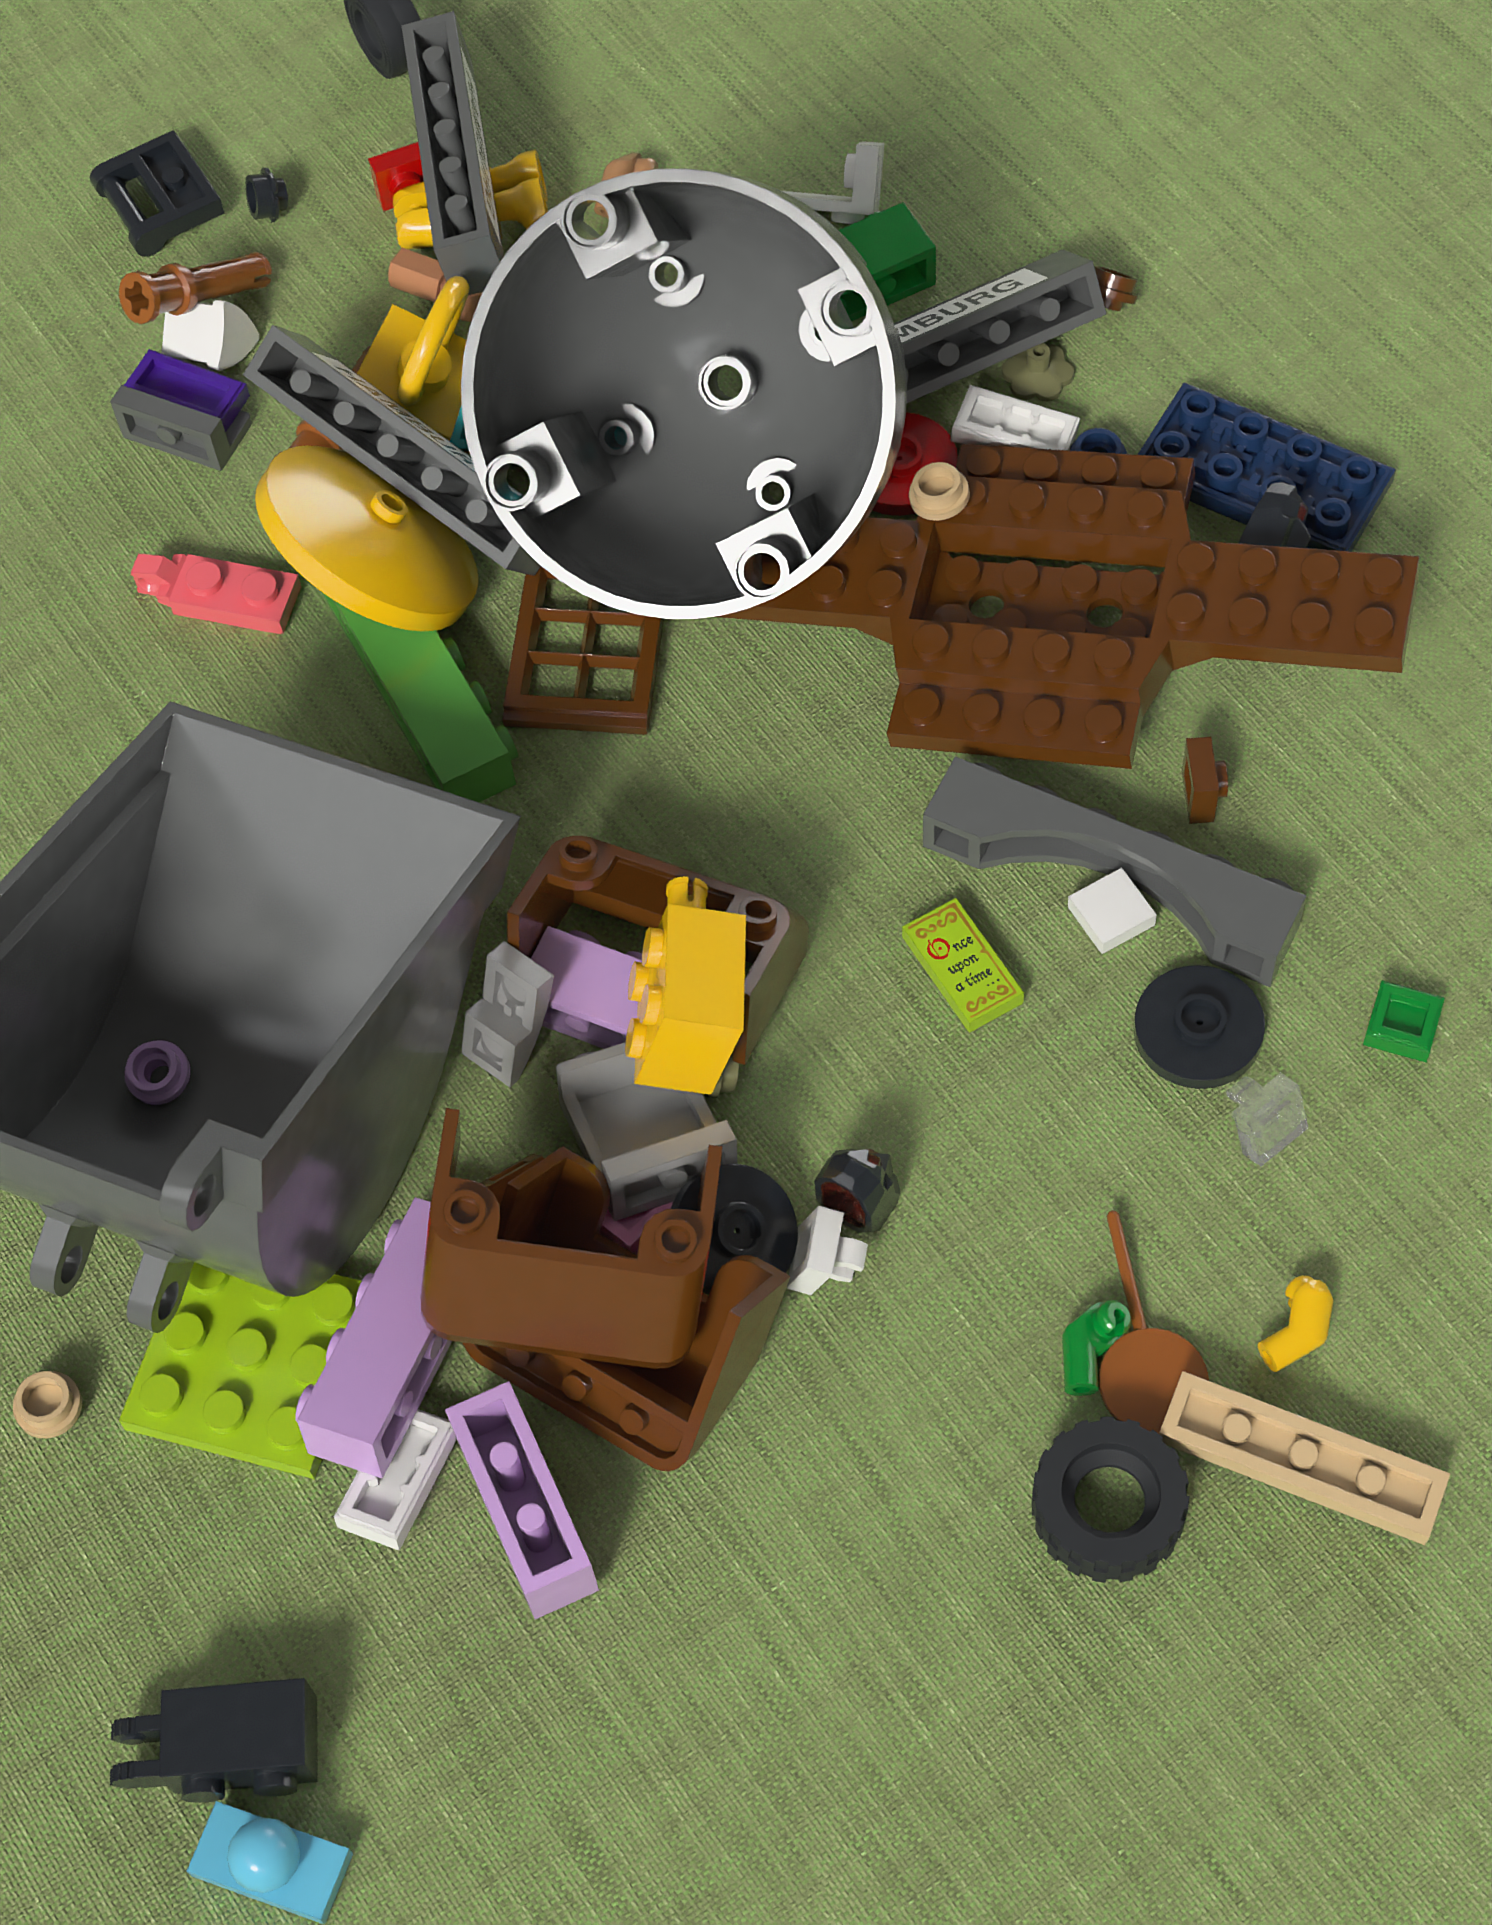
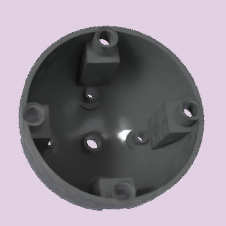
(595, 339)

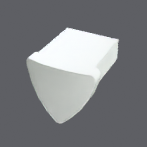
(210, 334)

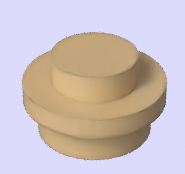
(938, 491)
(47, 1404)

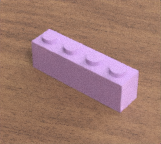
(378, 1362)

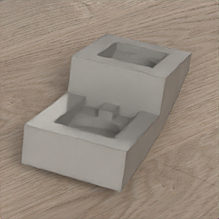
(509, 1016)

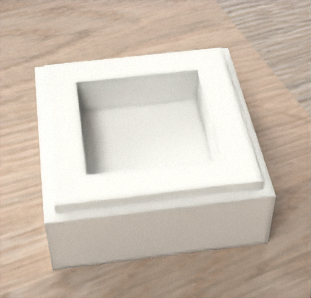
(1111, 910)

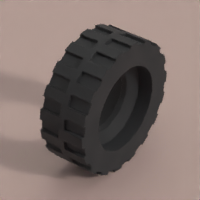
(1118, 1446)

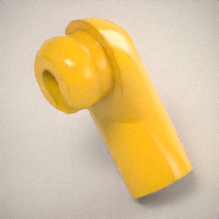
(1308, 1324)

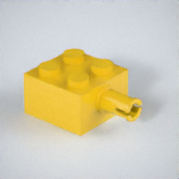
(687, 993)

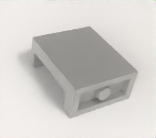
(637, 1134)

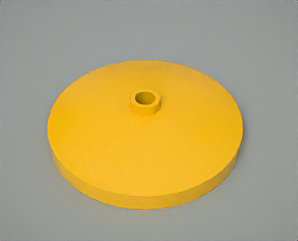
(364, 540)

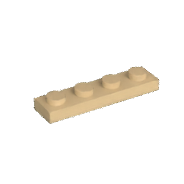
(1304, 1458)

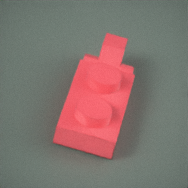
(219, 590)

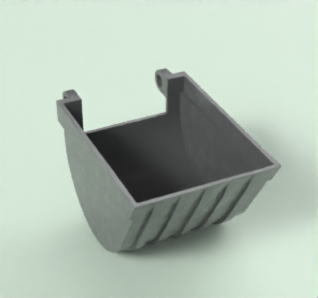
(301, 952)

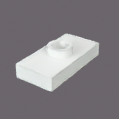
(1011, 422)
(389, 1506)

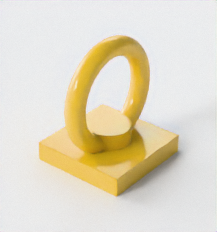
(422, 359)

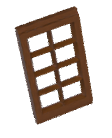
(579, 712)

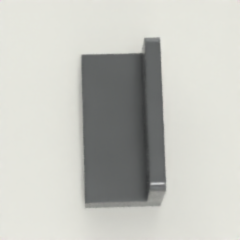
(177, 428)

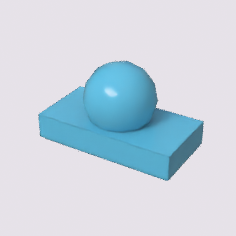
(270, 1862)

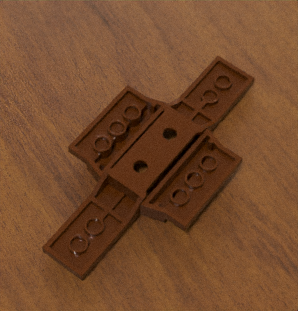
(1038, 671)

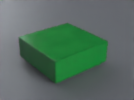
(1404, 1021)

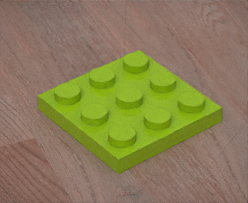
(236, 1367)

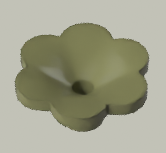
(1038, 373)

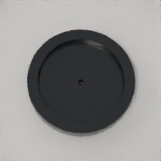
(1194, 1053)
(755, 1209)

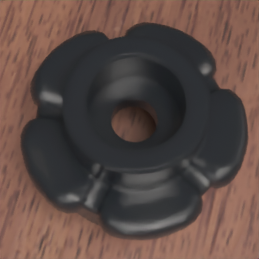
(266, 195)

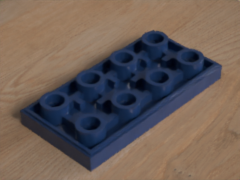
(1246, 452)

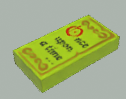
(962, 965)

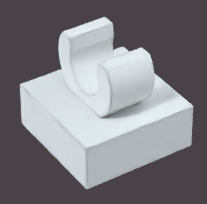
(824, 1253)

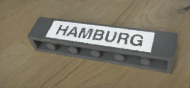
(452, 150)
(998, 320)
(384, 440)

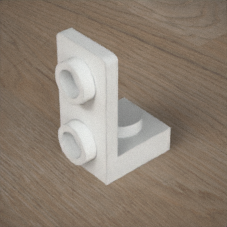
(862, 174)

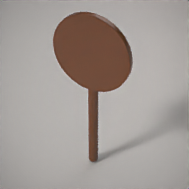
(1145, 1364)

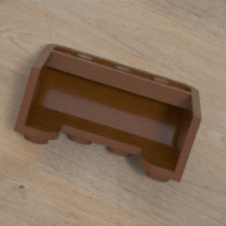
(642, 1410)

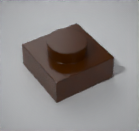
(1202, 780)

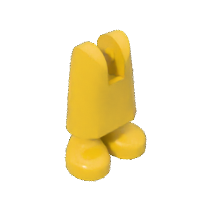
(517, 191)

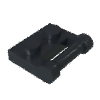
(171, 182)

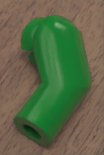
(1087, 1340)

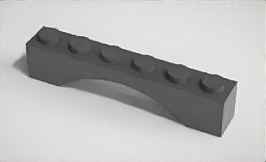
(997, 821)

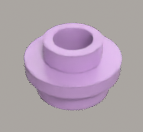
(148, 1058)

